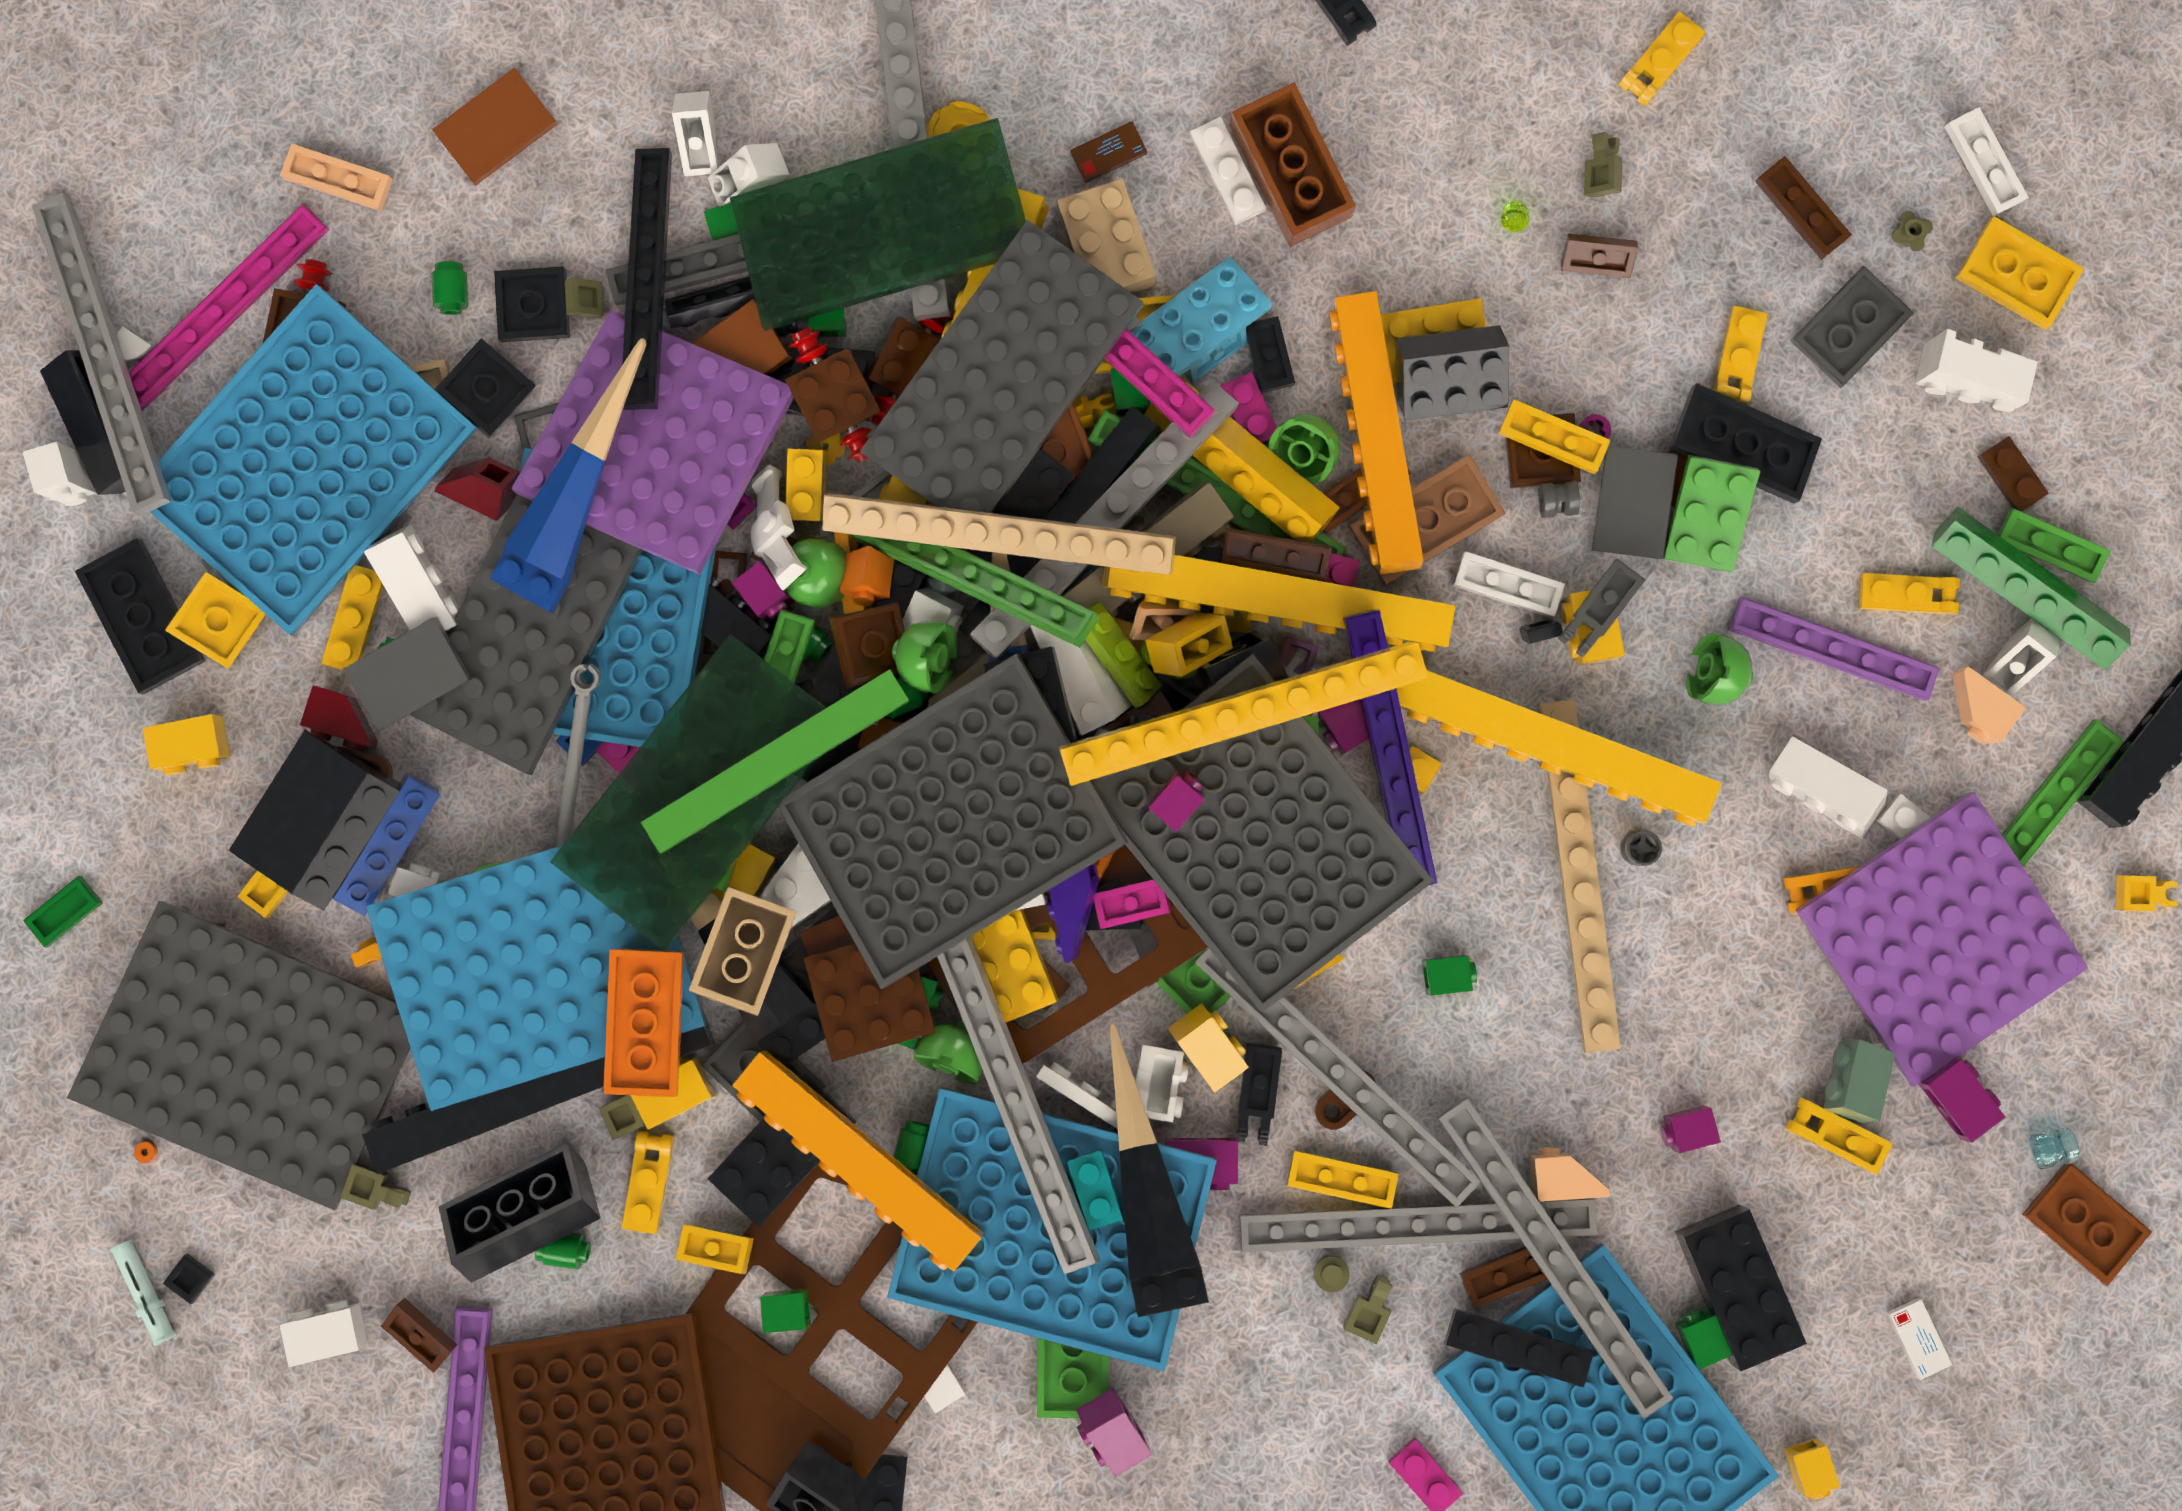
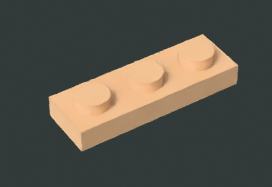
(336, 177)

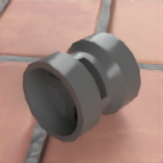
(1559, 499)
(1648, 848)

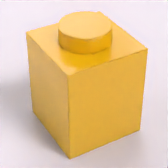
(1812, 1469)

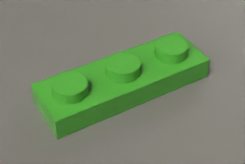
(2053, 545)

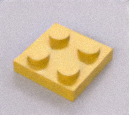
(216, 620)

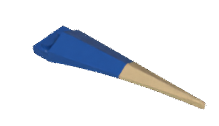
(548, 536)

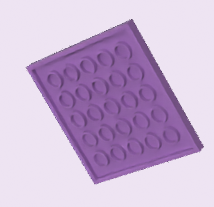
(669, 468)
(1942, 938)

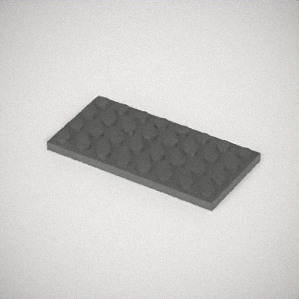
(1002, 375)
(525, 654)

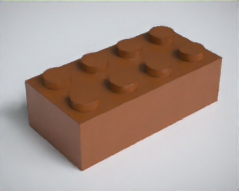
(1292, 164)

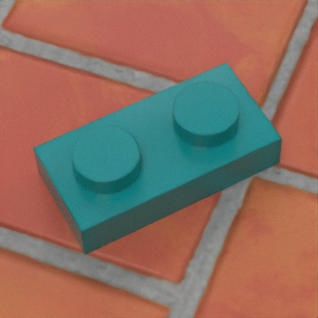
(1095, 1189)

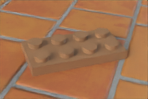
(1446, 511)

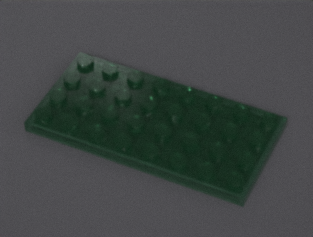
(879, 224)
(717, 721)

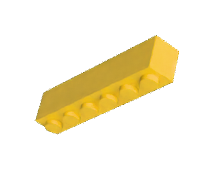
(1261, 478)

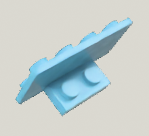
(1204, 321)

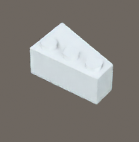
(1975, 372)
(412, 579)
(1828, 787)
(797, 888)

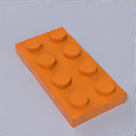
(643, 1022)

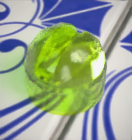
(1518, 220)

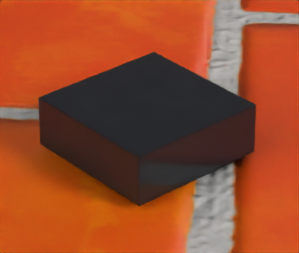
(1541, 631)
(189, 1278)

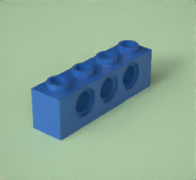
(387, 844)

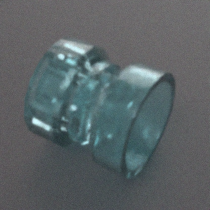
(2054, 1148)

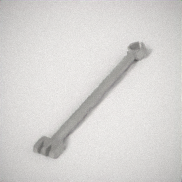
(583, 694)

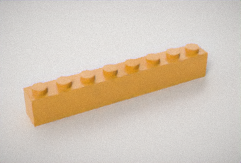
(1377, 433)
(858, 1160)

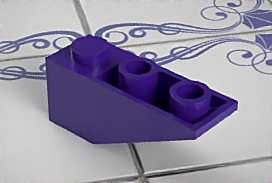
(1071, 909)

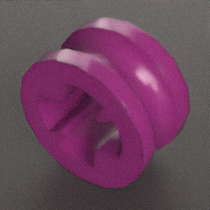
(1605, 425)

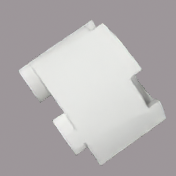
(1158, 1082)

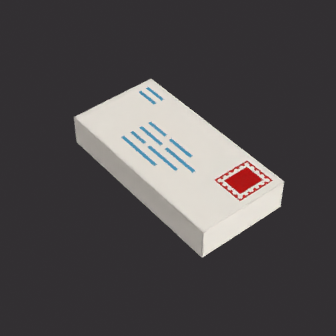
(1919, 1338)

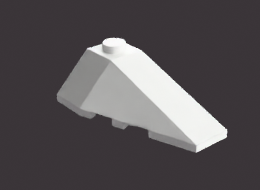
(1089, 687)

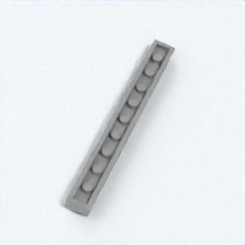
(907, 117)
(101, 354)
(1112, 510)
(1353, 1087)
(1018, 1107)
(1402, 1225)
(1555, 1258)

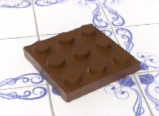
(859, 1013)

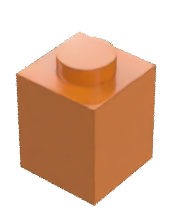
(867, 576)

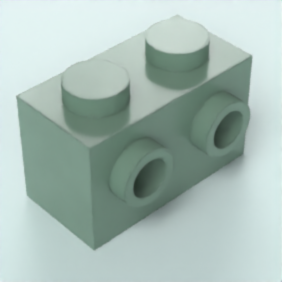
(1859, 1081)

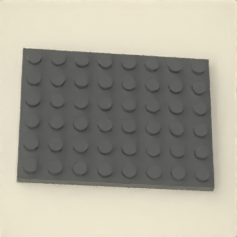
(950, 822)
(1279, 855)
(244, 1055)

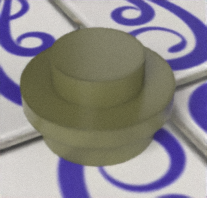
(1331, 1274)

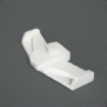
(773, 528)

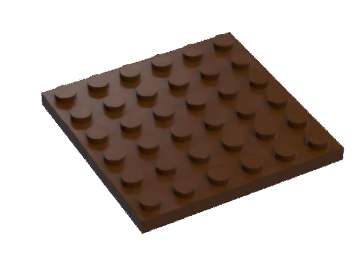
(606, 1419)

